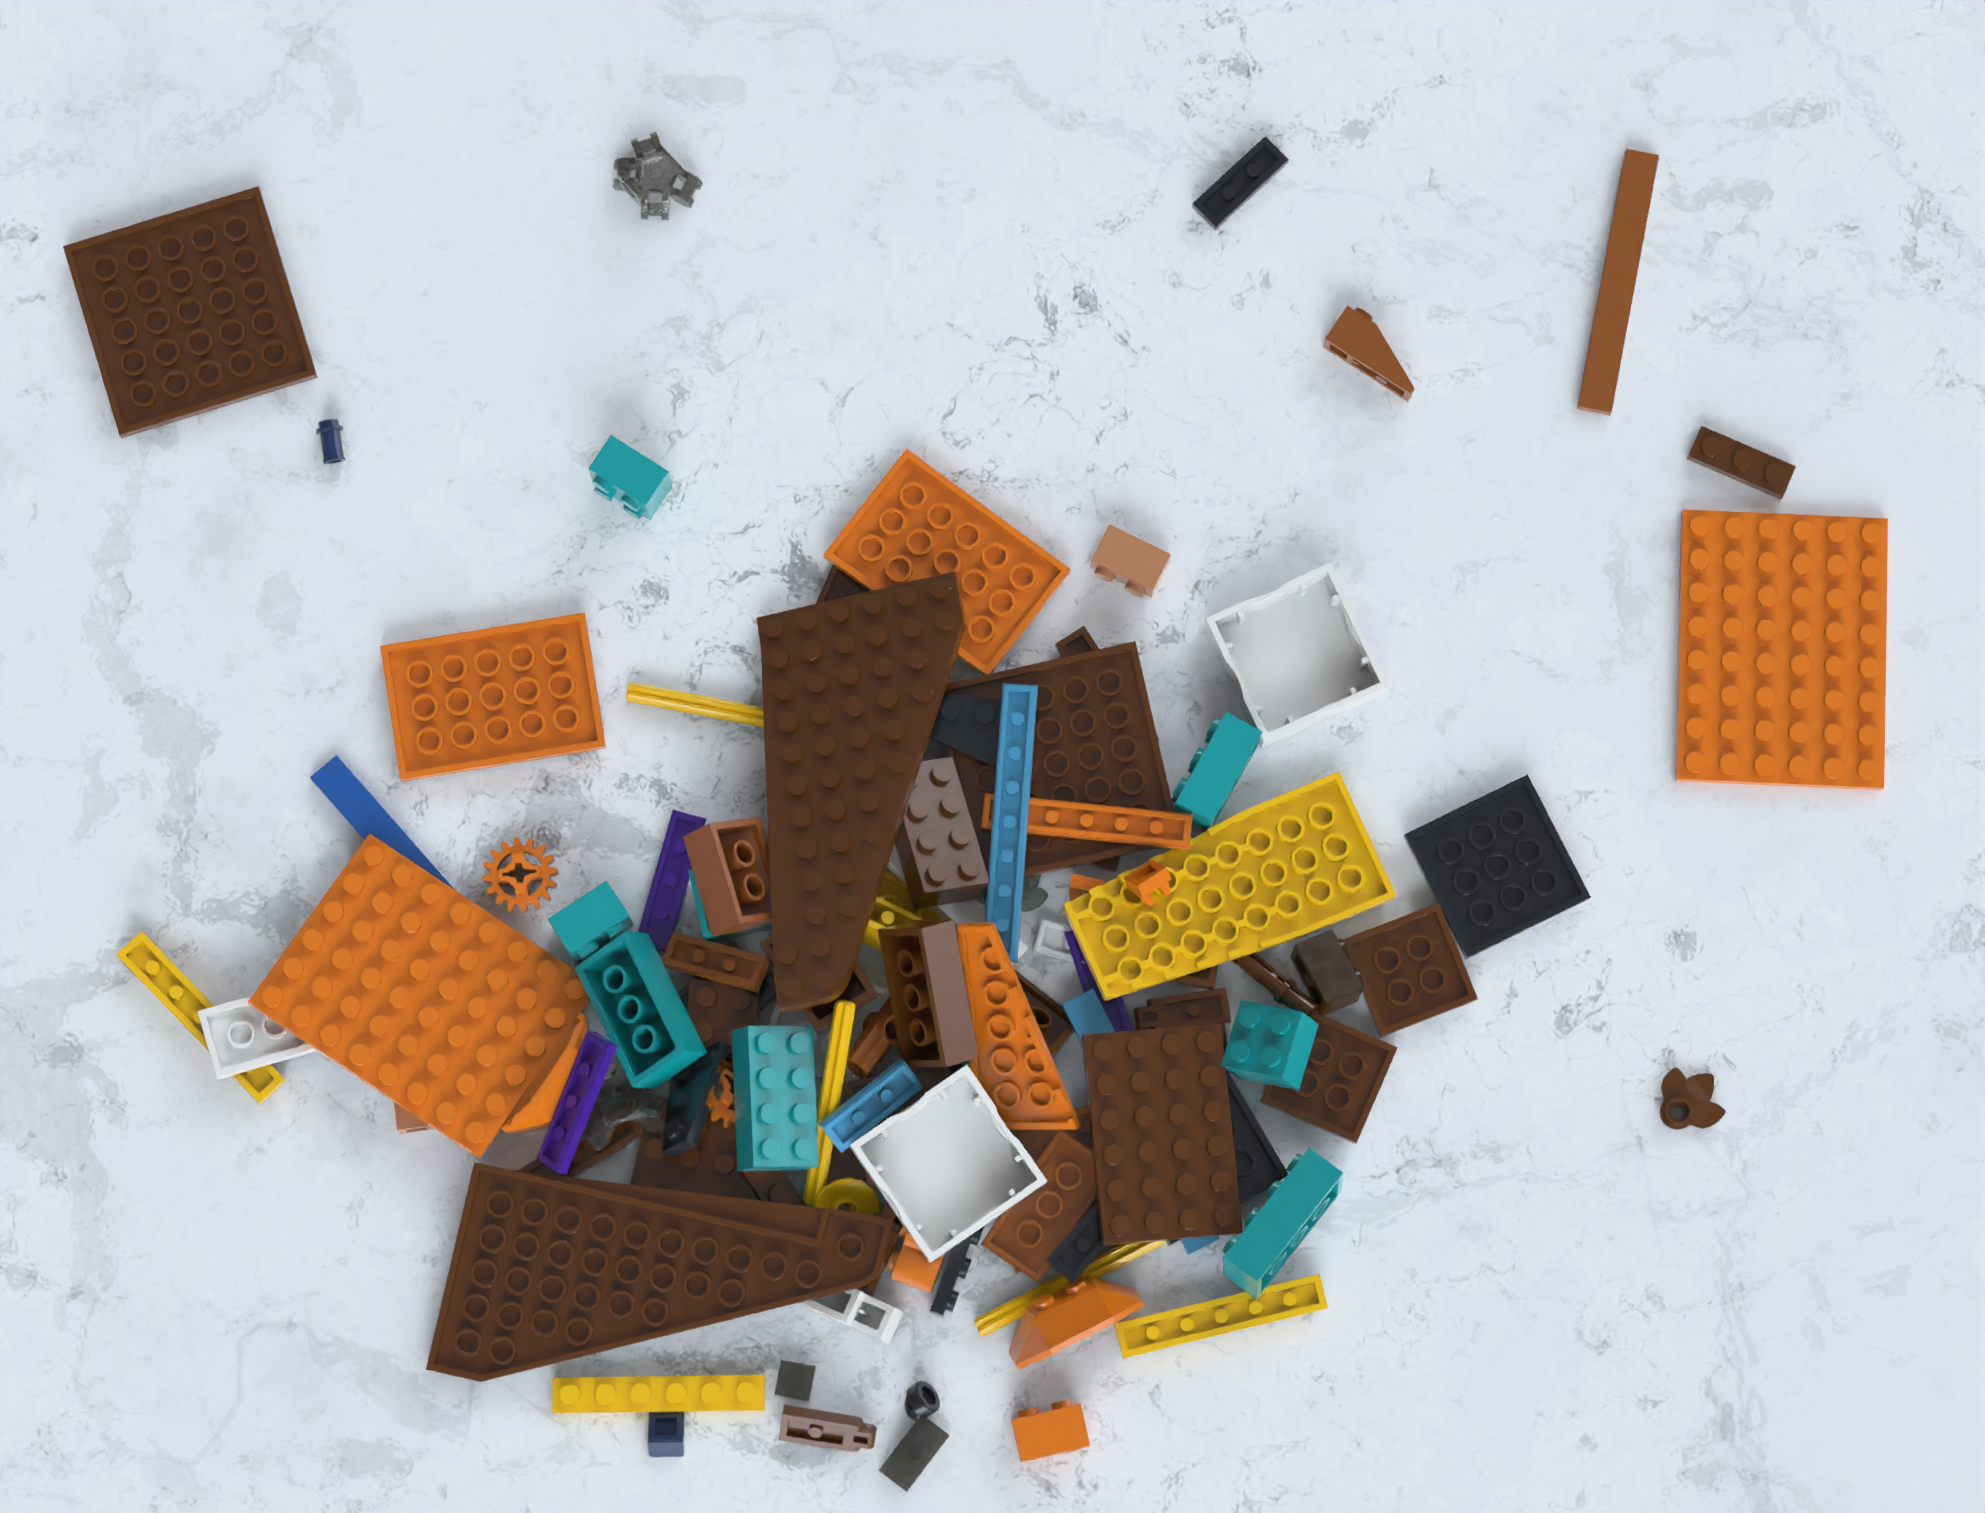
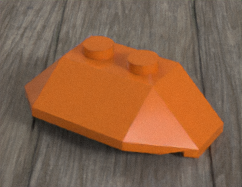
(542, 1096)
(1069, 1317)

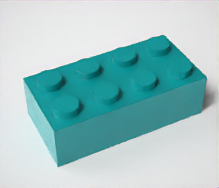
(640, 1010)
(775, 1098)
(1282, 1222)

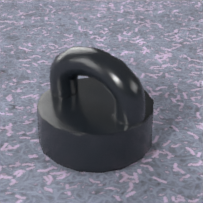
(921, 1401)

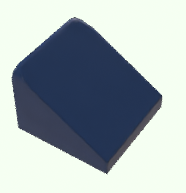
(666, 1435)

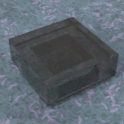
(795, 1380)

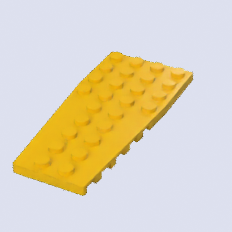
(1235, 891)

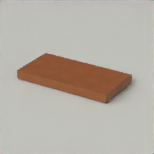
(1042, 1220)

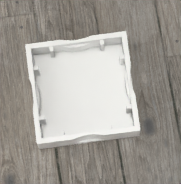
(1296, 655)
(948, 1164)

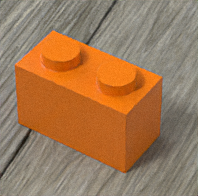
(1050, 1431)

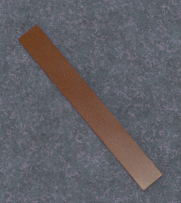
(1617, 282)

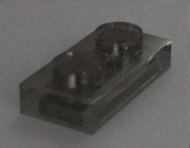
(914, 1453)

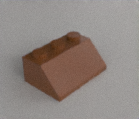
(732, 874)

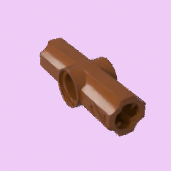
(874, 1042)

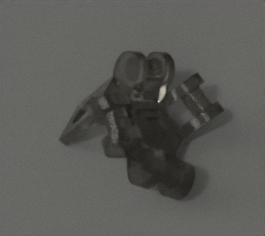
(654, 174)
(621, 1103)

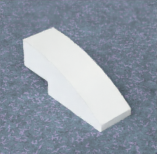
(860, 1313)

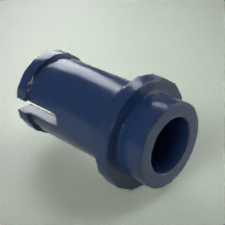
(331, 441)

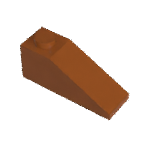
(1365, 348)

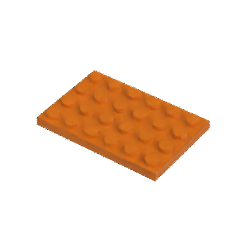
(929, 526)
(493, 697)

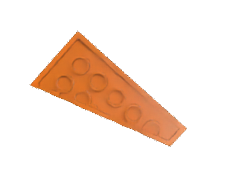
(1011, 1050)

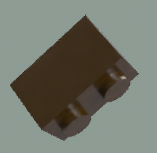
(1327, 972)

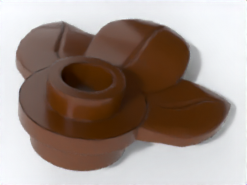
(1692, 1097)

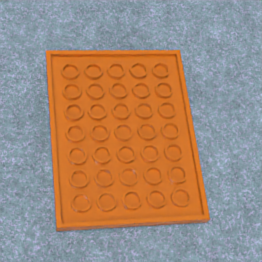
(1782, 650)
(422, 995)

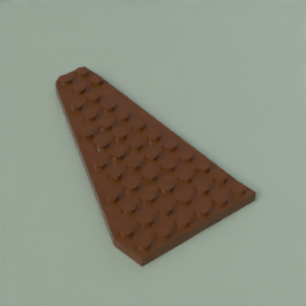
(844, 736)
(596, 1265)

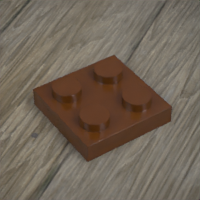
(720, 1009)

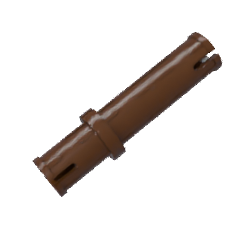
(1283, 989)

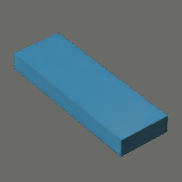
(871, 1105)

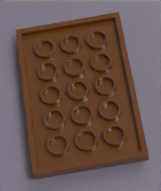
(1161, 1134)

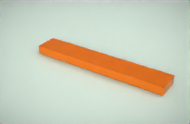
(1102, 823)

